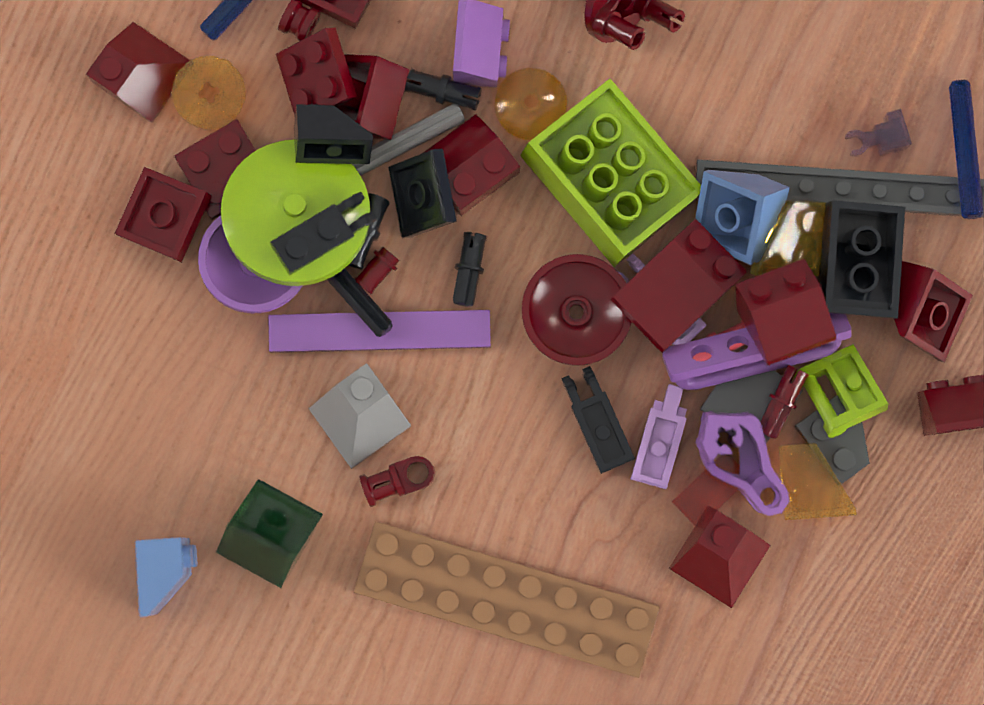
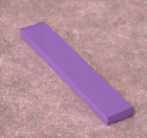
(351, 333)

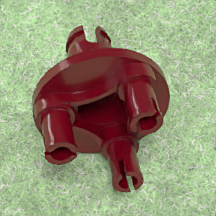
(618, 19)

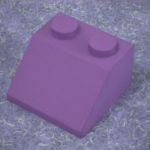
(478, 44)

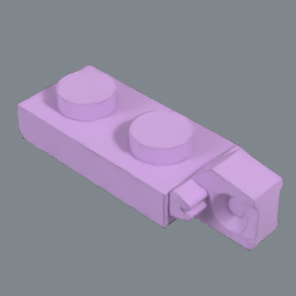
(660, 440)

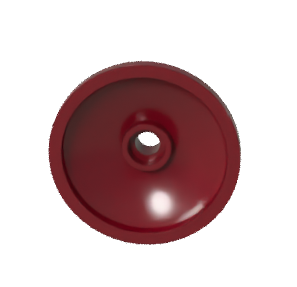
(569, 283)

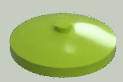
(275, 195)

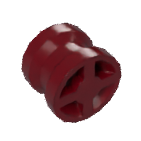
(299, 20)

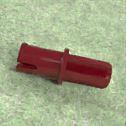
(782, 401)

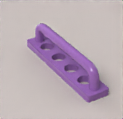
(730, 365)

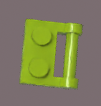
(852, 385)

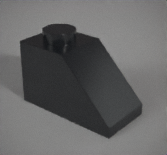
(329, 136)

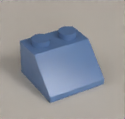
(740, 211)
(162, 571)

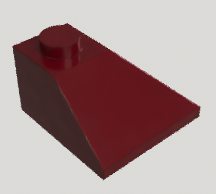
(137, 70)
(930, 309)
(719, 556)

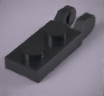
(319, 234)
(599, 424)

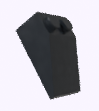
(862, 258)

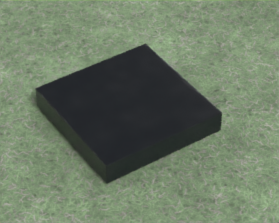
(422, 193)

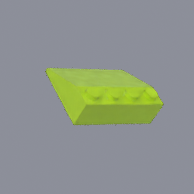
(611, 172)

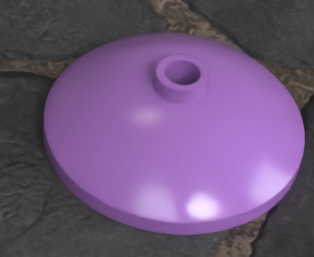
(232, 282)

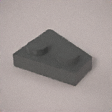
(844, 453)

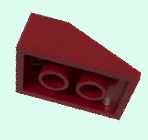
(678, 285)

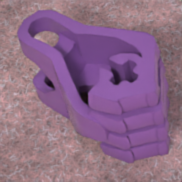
(755, 467)

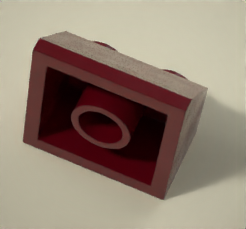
(378, 91)
(475, 163)
(785, 312)
(953, 407)

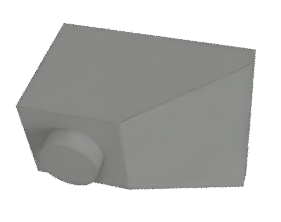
(359, 416)

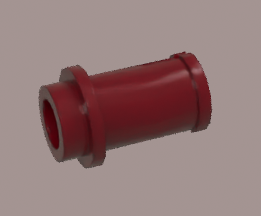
(377, 270)

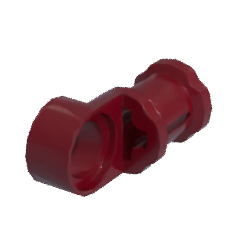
(398, 479)

